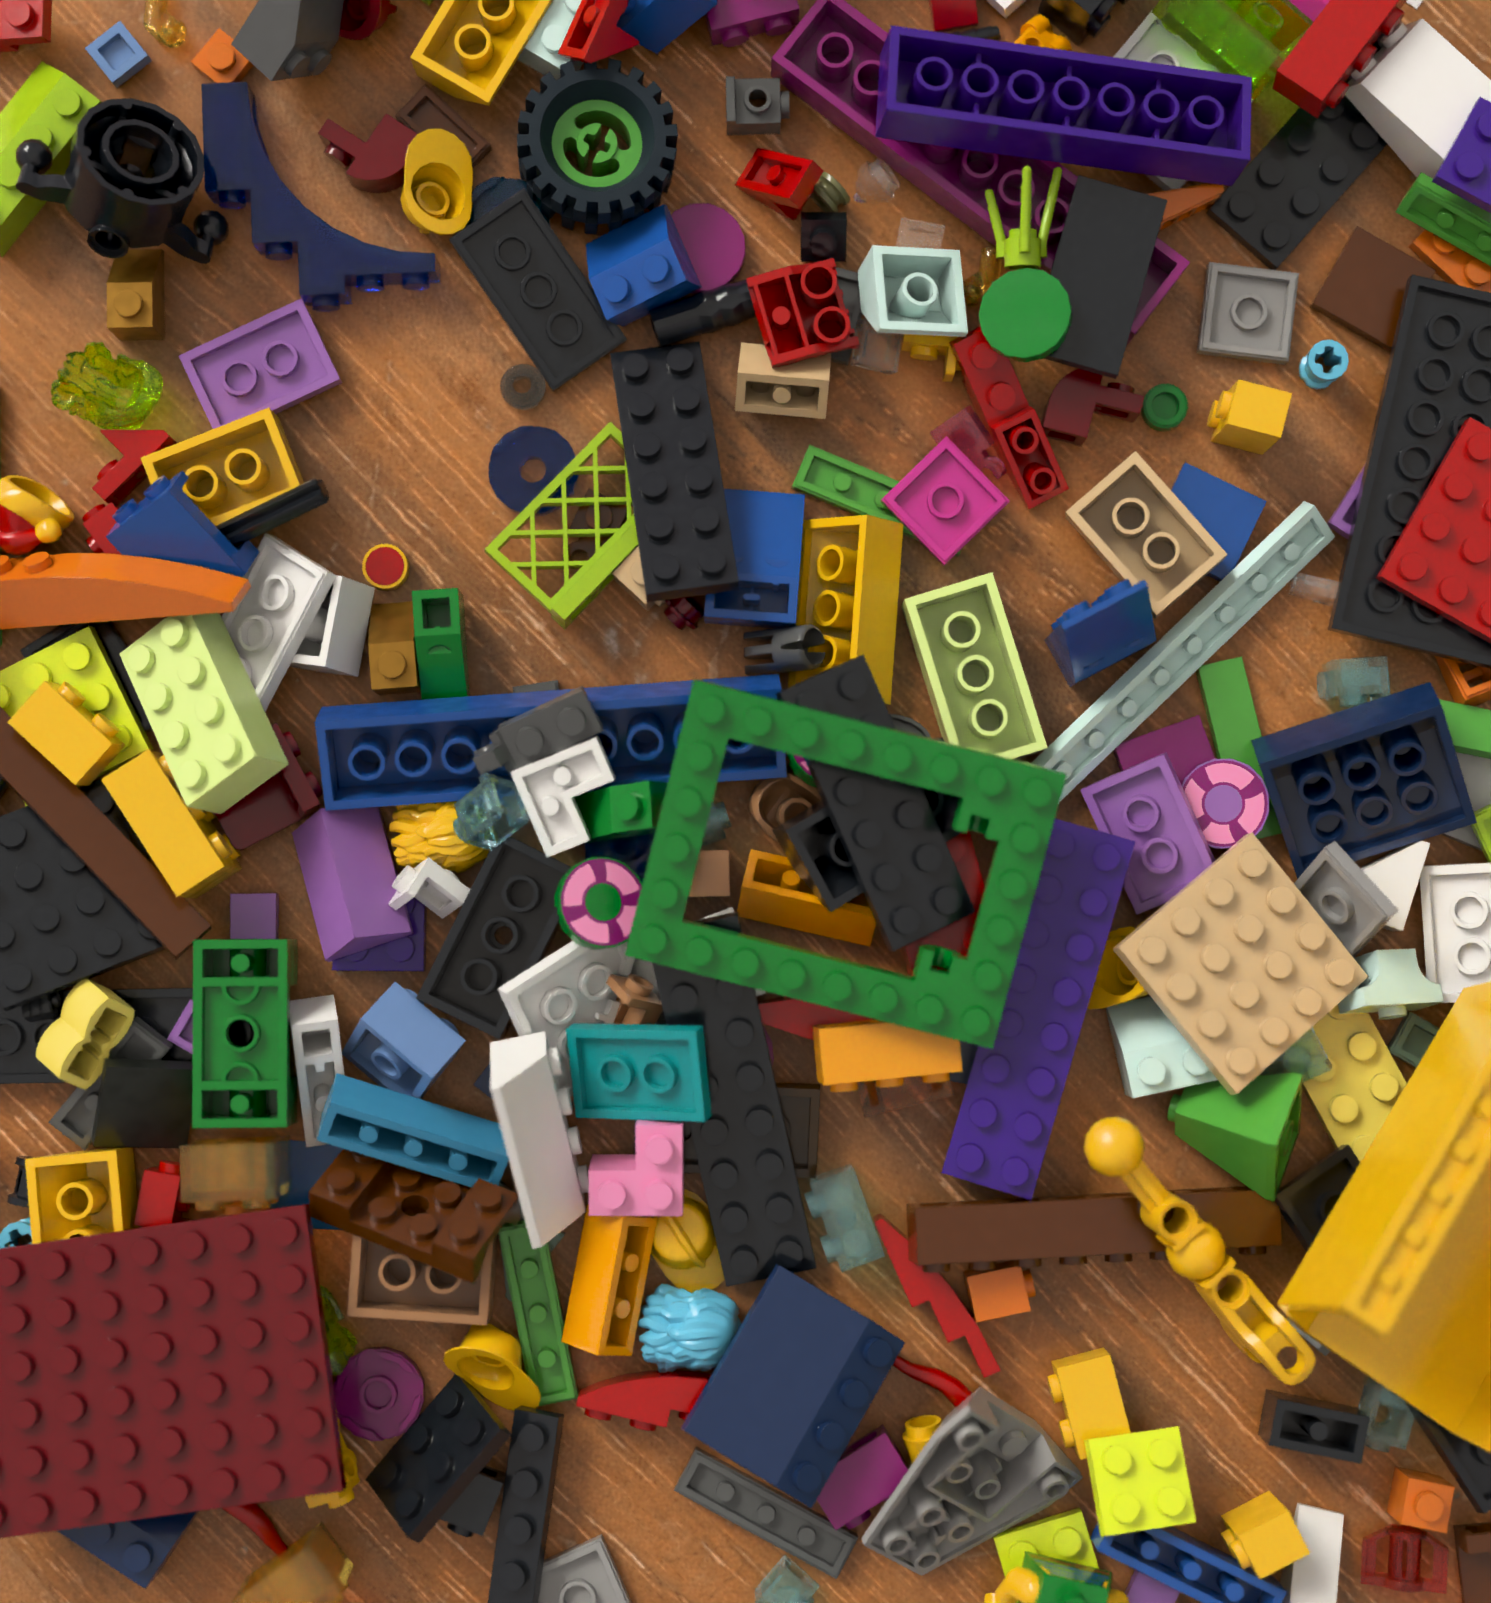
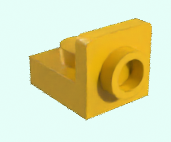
(928, 347)

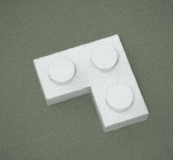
(550, 789)

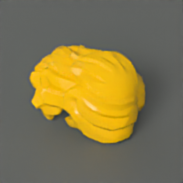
(430, 833)

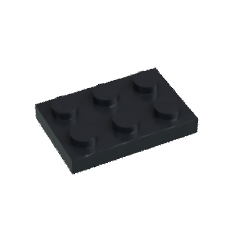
(437, 1458)

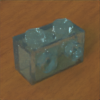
(847, 1219)

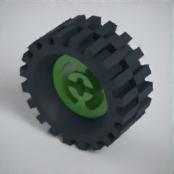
(589, 101)

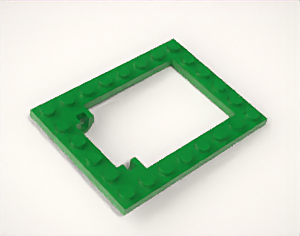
(997, 798)

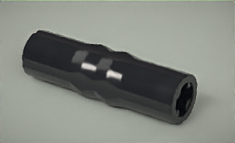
(702, 313)

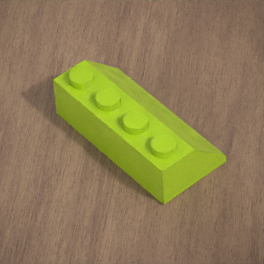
(42, 109)

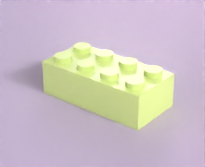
(974, 669)
(203, 710)

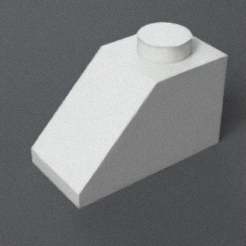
(1398, 878)

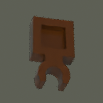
(610, 517)

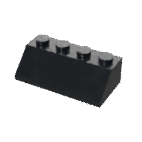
(820, 858)

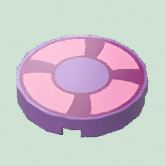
(1227, 800)

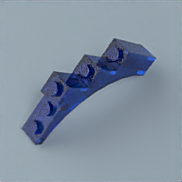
(328, 259)

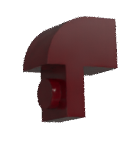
(376, 164)
(1080, 395)

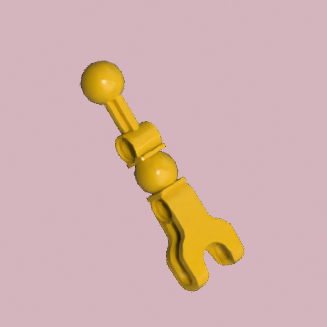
(1198, 1253)

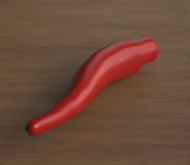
(947, 1384)
(259, 1523)

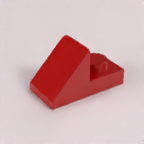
(595, 33)
(779, 181)
(123, 476)

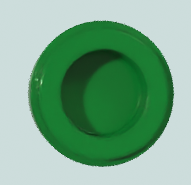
(1164, 407)

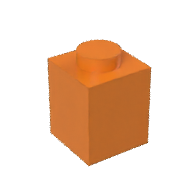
(999, 1291)
(1420, 1499)

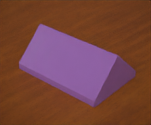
(350, 880)

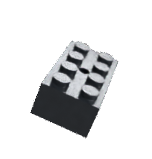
(509, 891)

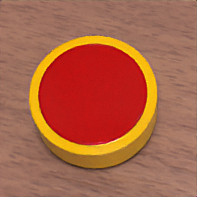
(385, 567)

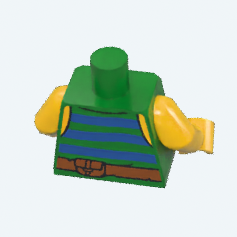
(1055, 1581)

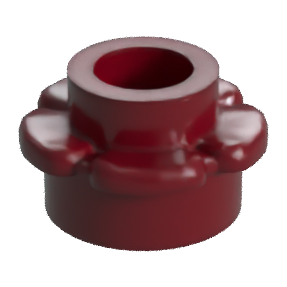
(684, 612)

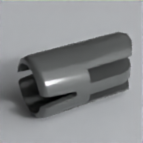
(787, 649)

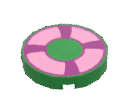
(598, 902)

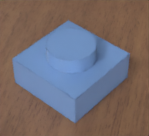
(118, 54)

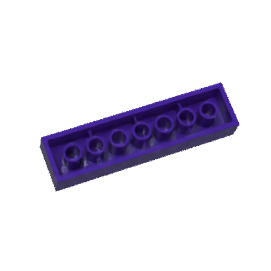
(1063, 106)
(1022, 1079)

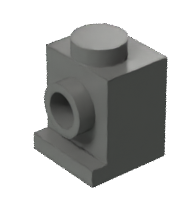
(751, 120)

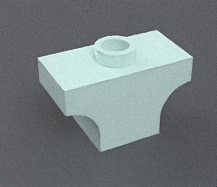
(1392, 986)

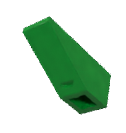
(441, 642)

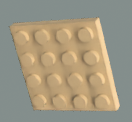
(1240, 963)

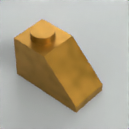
(137, 296)
(393, 649)

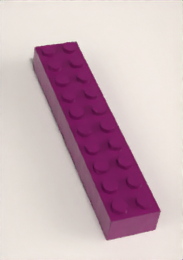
(835, 69)

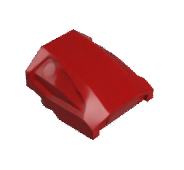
(801, 312)

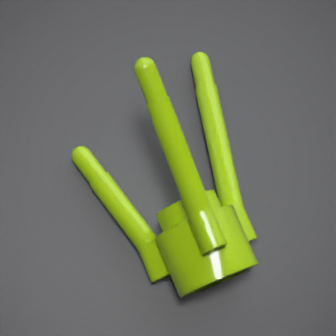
(1023, 246)

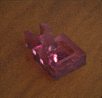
(971, 438)

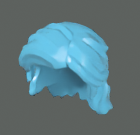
(687, 1328)

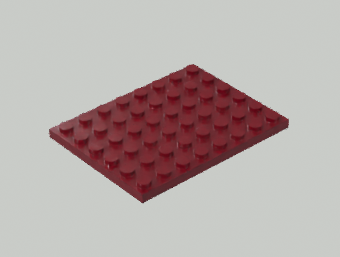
(164, 1372)

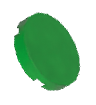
(1025, 315)

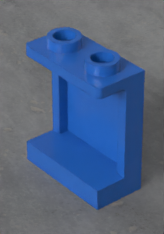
(176, 530)

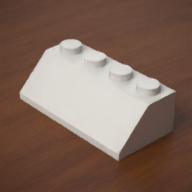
(538, 1134)

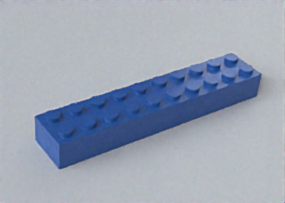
(427, 746)

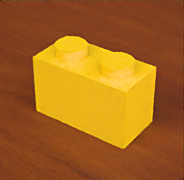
(1249, 416)
(67, 732)
(1088, 1397)
(1263, 1535)

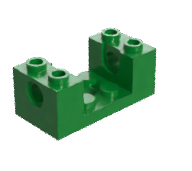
(250, 1082)

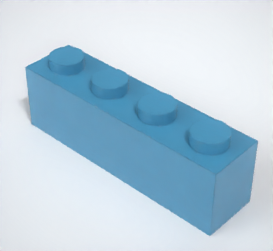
(412, 1132)

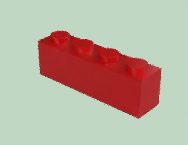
(1332, 49)

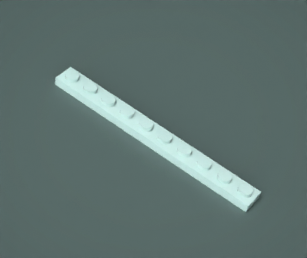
(1187, 646)

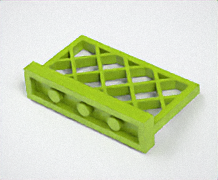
(594, 573)

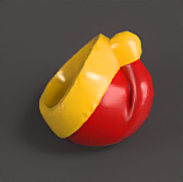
(30, 515)

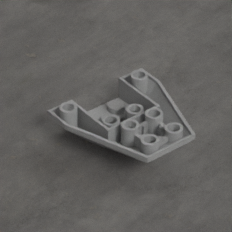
(970, 1483)

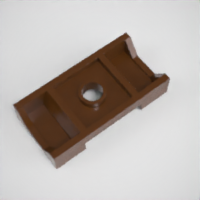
(371, 1199)

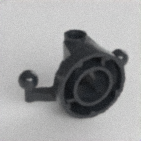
(128, 181)

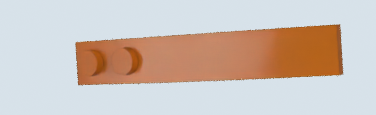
(109, 588)

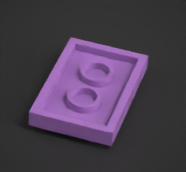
(261, 366)
(1153, 810)

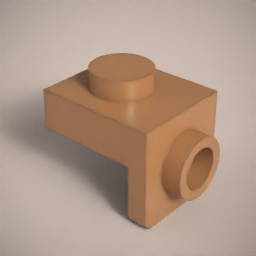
(636, 1000)

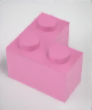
(644, 1181)

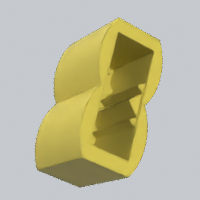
(81, 1039)

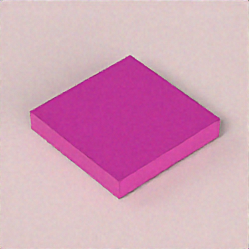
(945, 501)

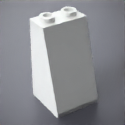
(1418, 94)

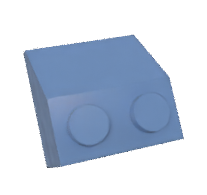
(403, 1043)

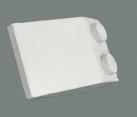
(338, 630)

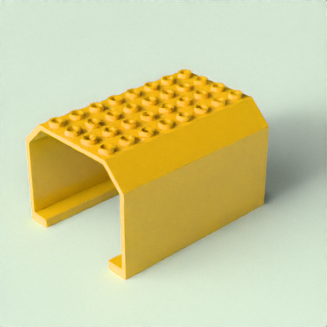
(1407, 1250)

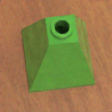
(1243, 1132)

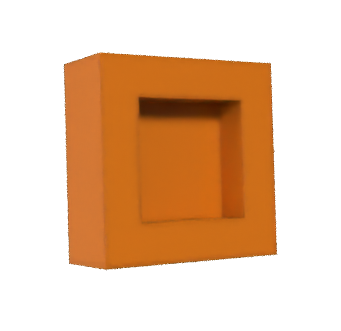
(221, 61)

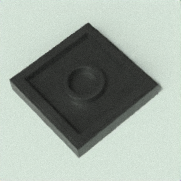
(143, 1104)

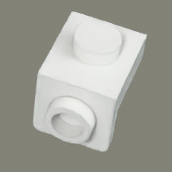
(431, 885)

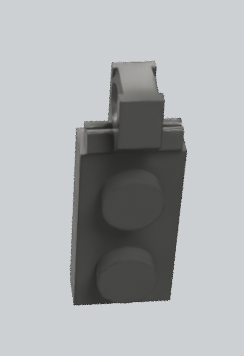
(540, 732)

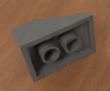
(290, 37)

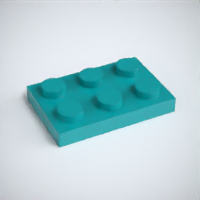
(639, 1072)

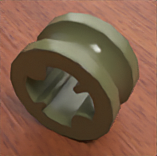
(829, 193)

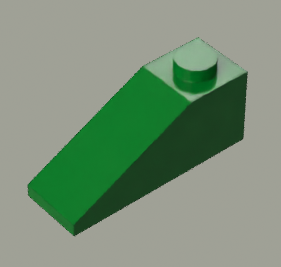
(622, 810)

